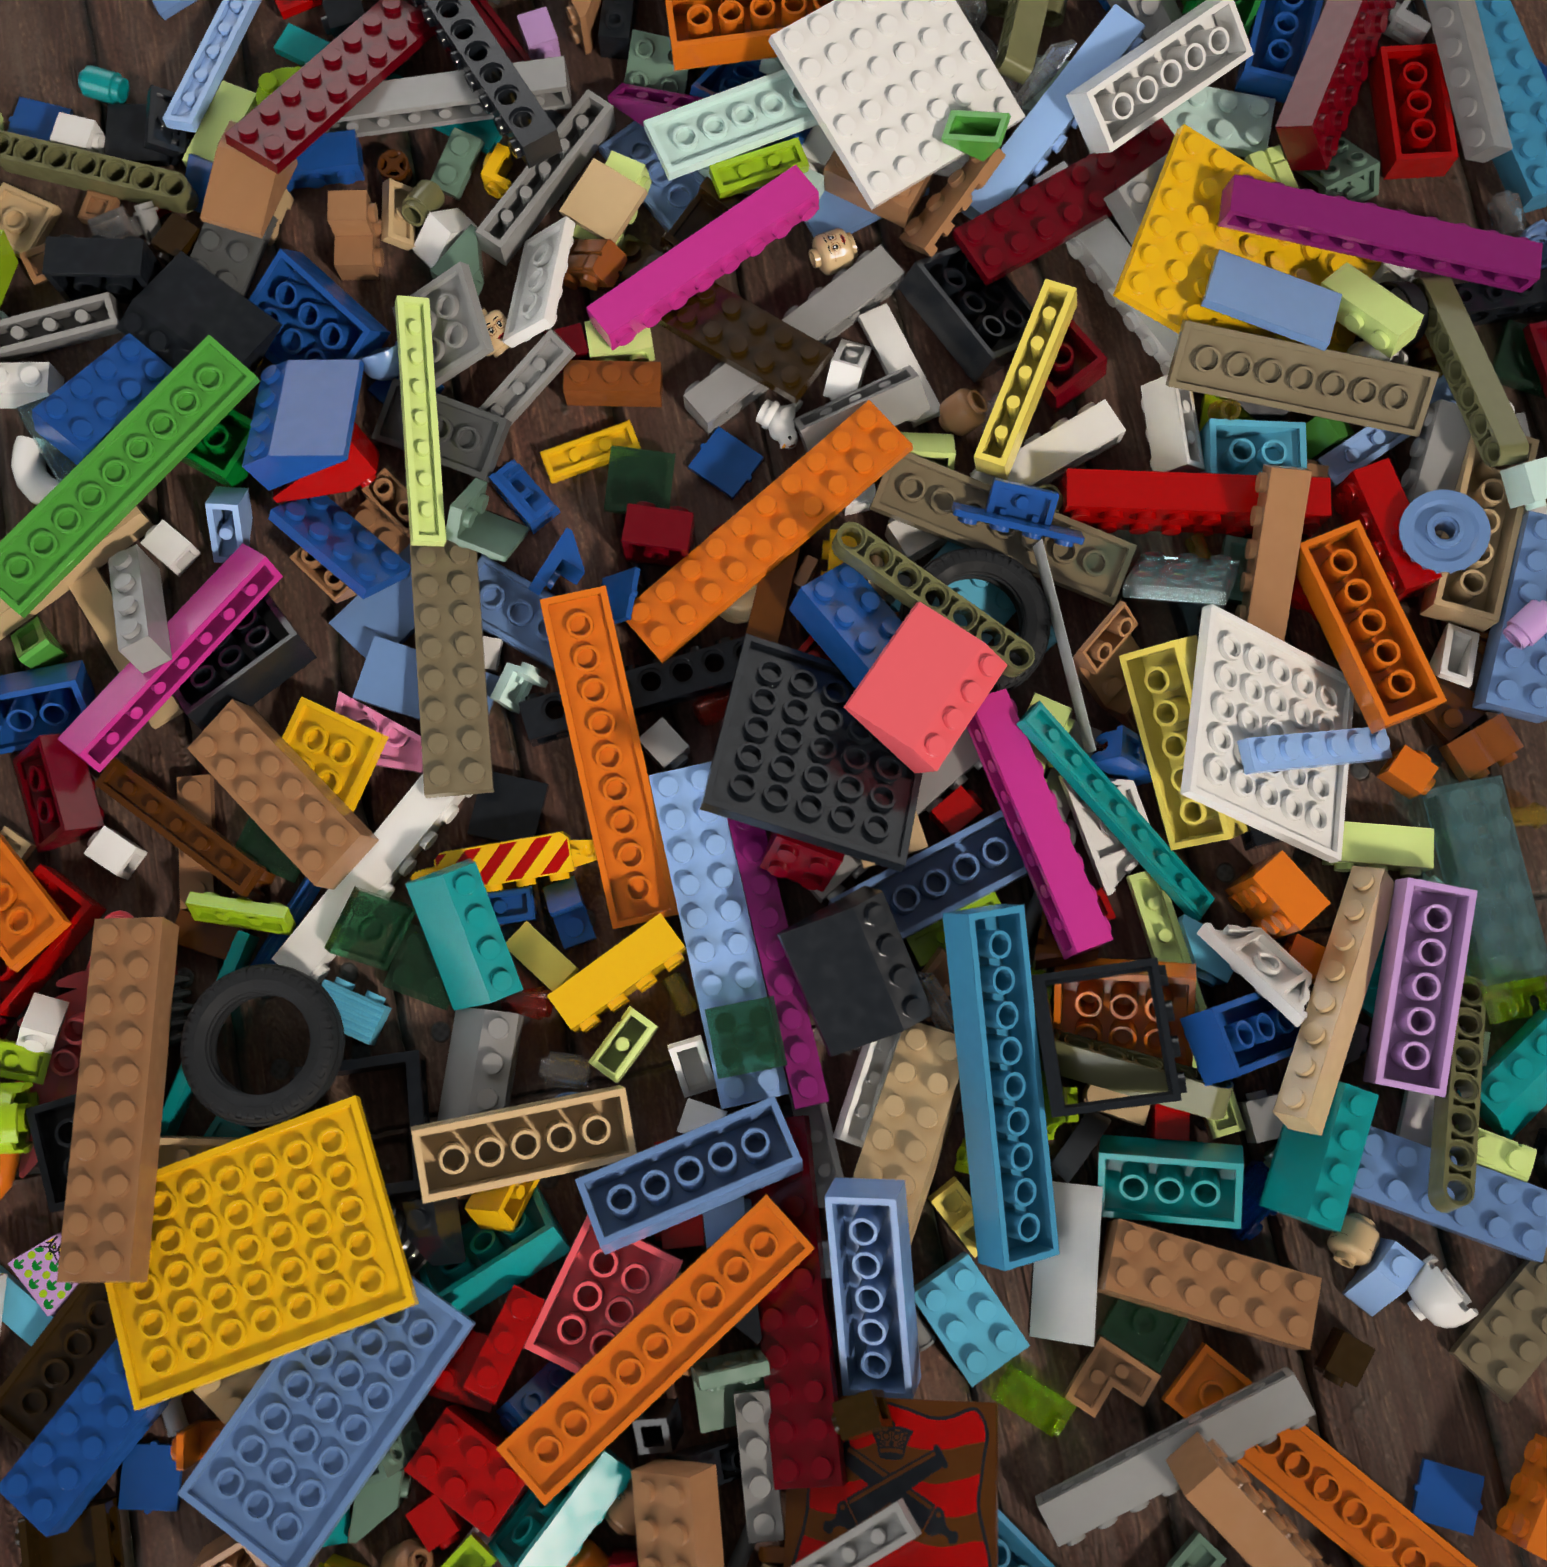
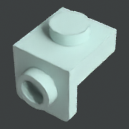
(516, 684)

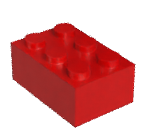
(467, 1471)

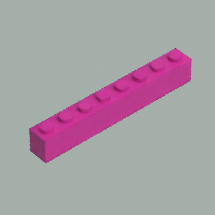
(704, 257)
(193, 635)
(1038, 827)

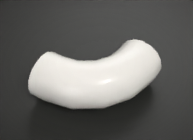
(31, 470)

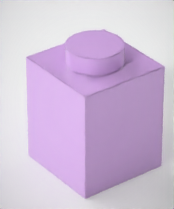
(538, 34)

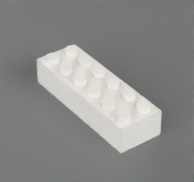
(1159, 75)

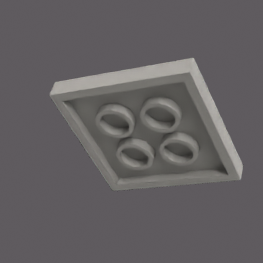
(456, 322)

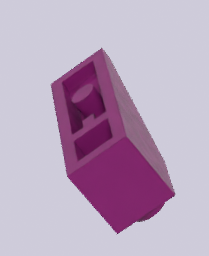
(644, 102)

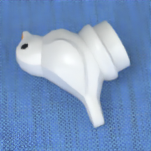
(779, 422)

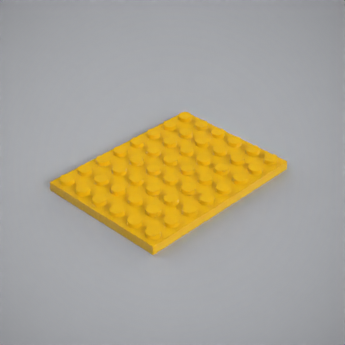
(1182, 236)
(261, 1254)

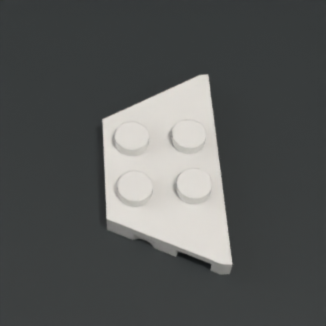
(1107, 854)
(1264, 966)

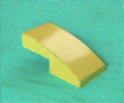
(540, 956)
(956, 1209)

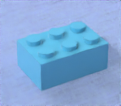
(969, 1318)

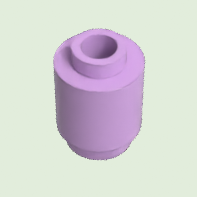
(1527, 625)

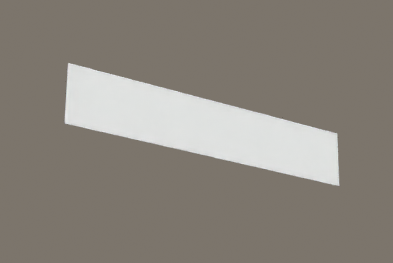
(1064, 647)

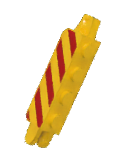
(520, 859)

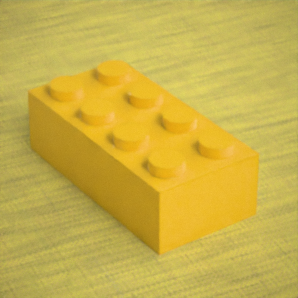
(617, 974)

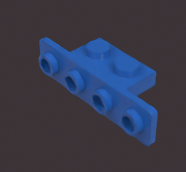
(1022, 509)

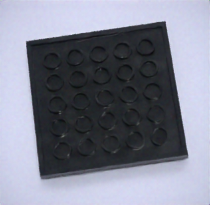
(804, 763)

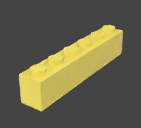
(1026, 379)

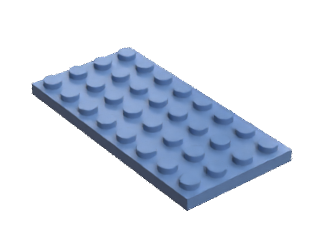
(321, 1429)

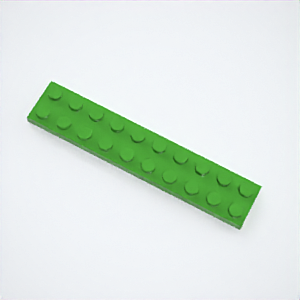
(119, 473)

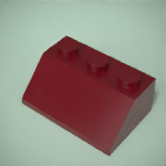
(57, 793)

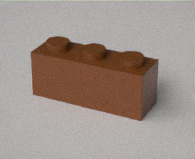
(613, 383)

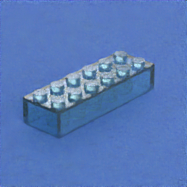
(1483, 853)

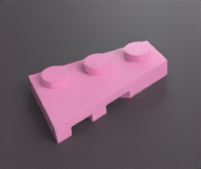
(403, 746)

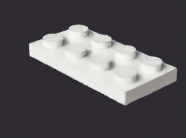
(539, 282)

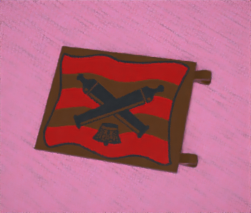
(937, 1460)

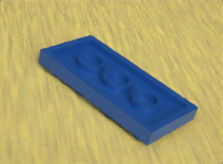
(340, 544)

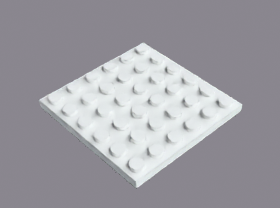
(886, 84)
(1258, 688)

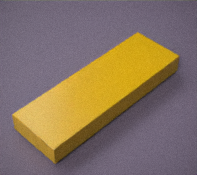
(587, 451)

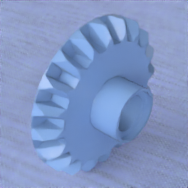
(1452, 513)

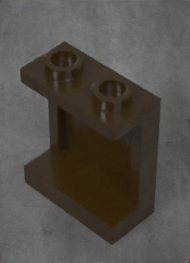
(700, 212)
(89, 1542)

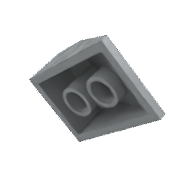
(1132, 198)

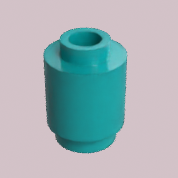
(103, 85)

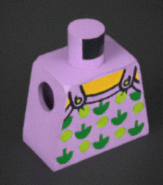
(39, 1272)

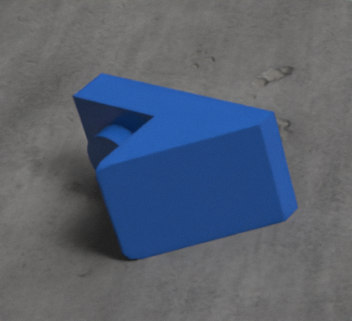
(562, 561)
(569, 913)

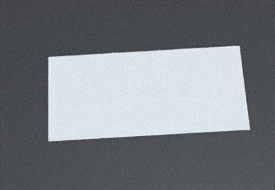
(1067, 1283)

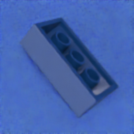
(41, 702)

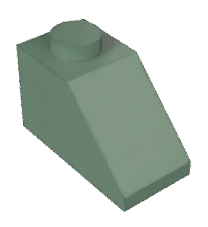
(466, 250)
(377, 1502)

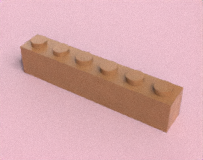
(1274, 547)

